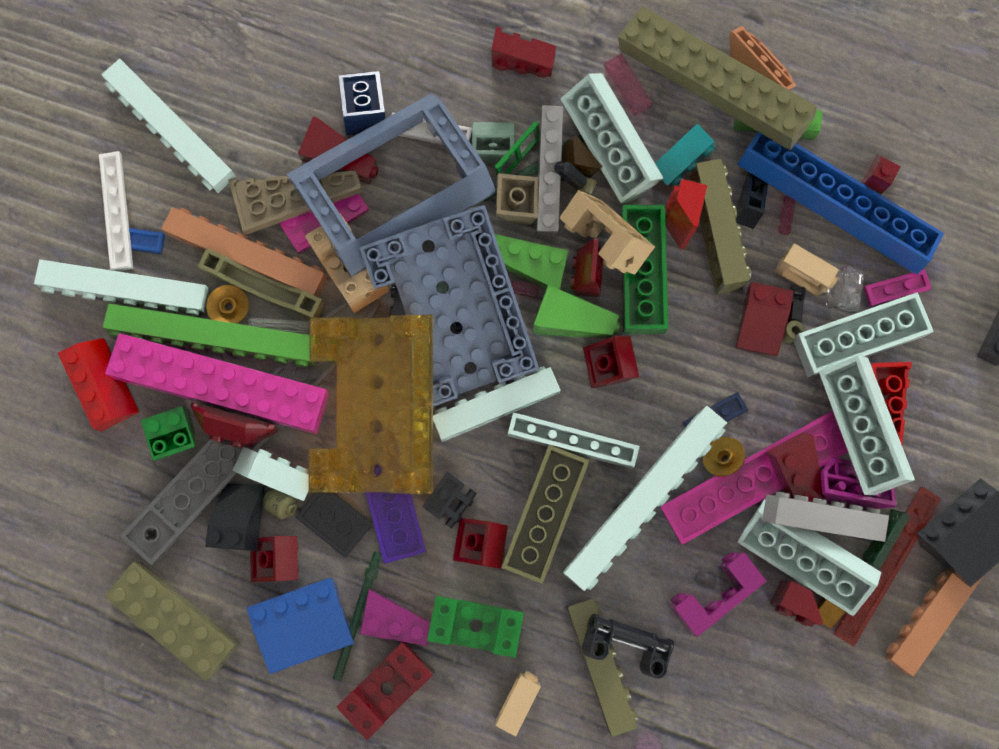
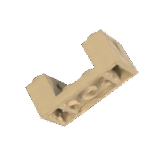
(625, 247)
(356, 289)

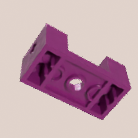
(741, 574)

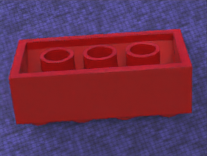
(684, 211)
(102, 398)

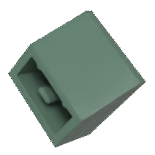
(493, 140)

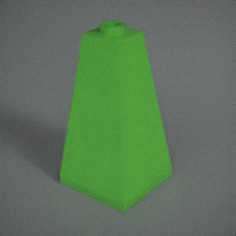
(573, 317)

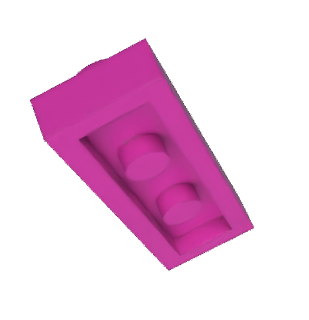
(896, 288)

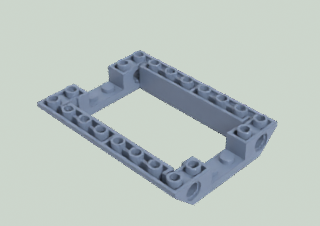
(470, 190)

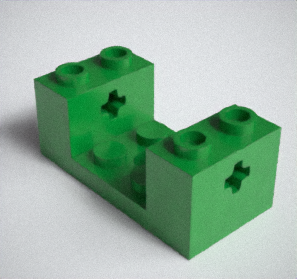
(452, 626)

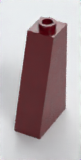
(322, 138)

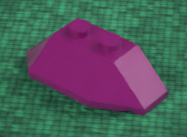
(843, 486)

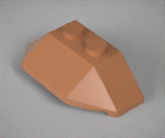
(754, 54)

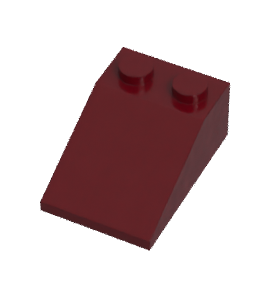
(588, 270)
(764, 318)

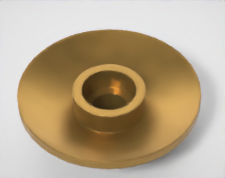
(223, 296)
(724, 448)

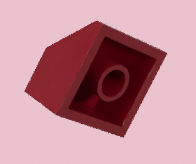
(611, 361)
(480, 542)
(275, 559)

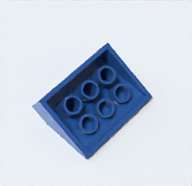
(300, 625)

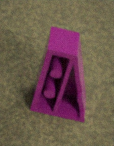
(392, 621)

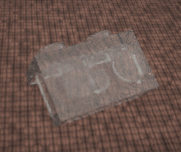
(847, 290)

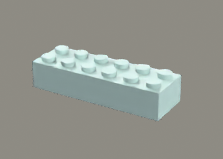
(611, 138)
(863, 334)
(866, 426)
(812, 561)

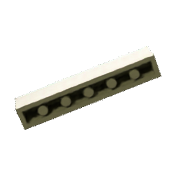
(604, 674)

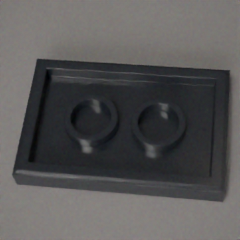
(334, 521)

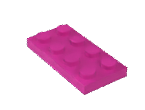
(301, 225)

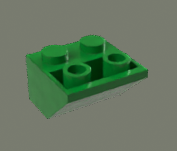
(169, 432)

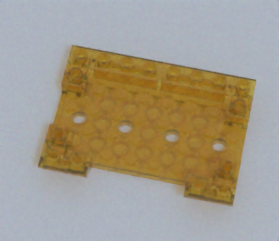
(400, 404)

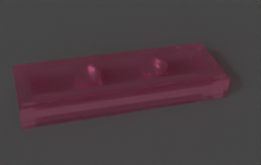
(628, 84)

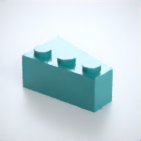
(684, 155)

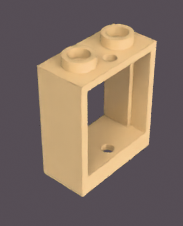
(807, 270)
(518, 703)

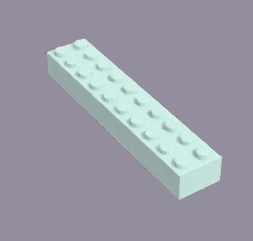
(645, 496)

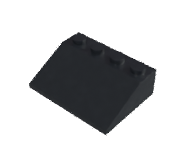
(966, 534)

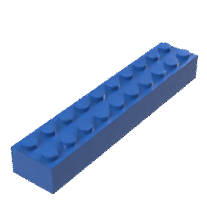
(843, 201)

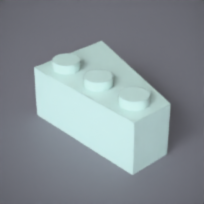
(273, 473)

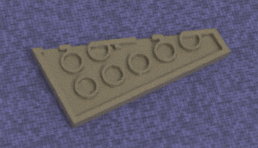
(276, 200)

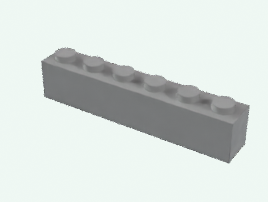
(549, 182)
(825, 518)

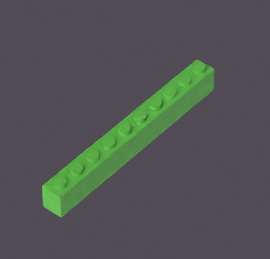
(209, 334)

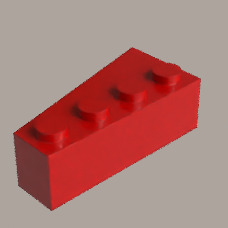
(893, 383)

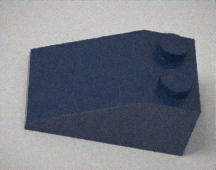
(361, 101)

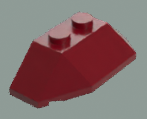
(231, 427)

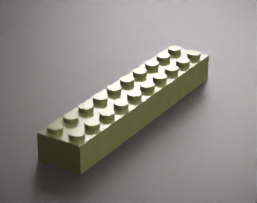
(717, 78)

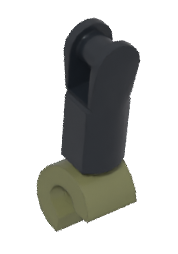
(575, 177)
(795, 315)

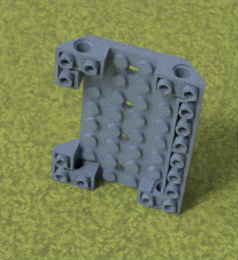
(476, 296)

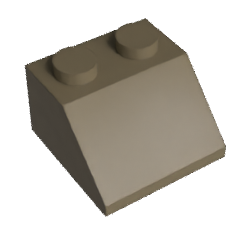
(517, 198)

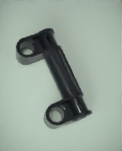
(629, 636)

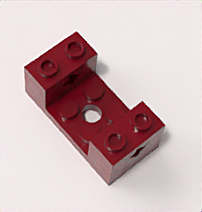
(368, 706)

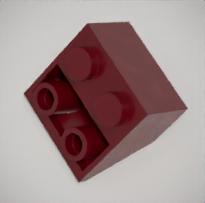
(796, 601)

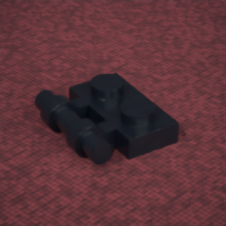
(444, 495)

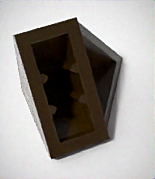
(580, 157)

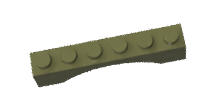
(279, 294)

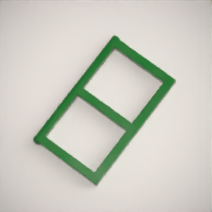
(516, 148)

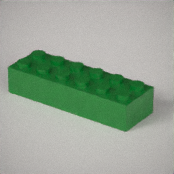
(646, 291)

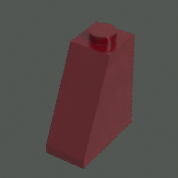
(880, 174)

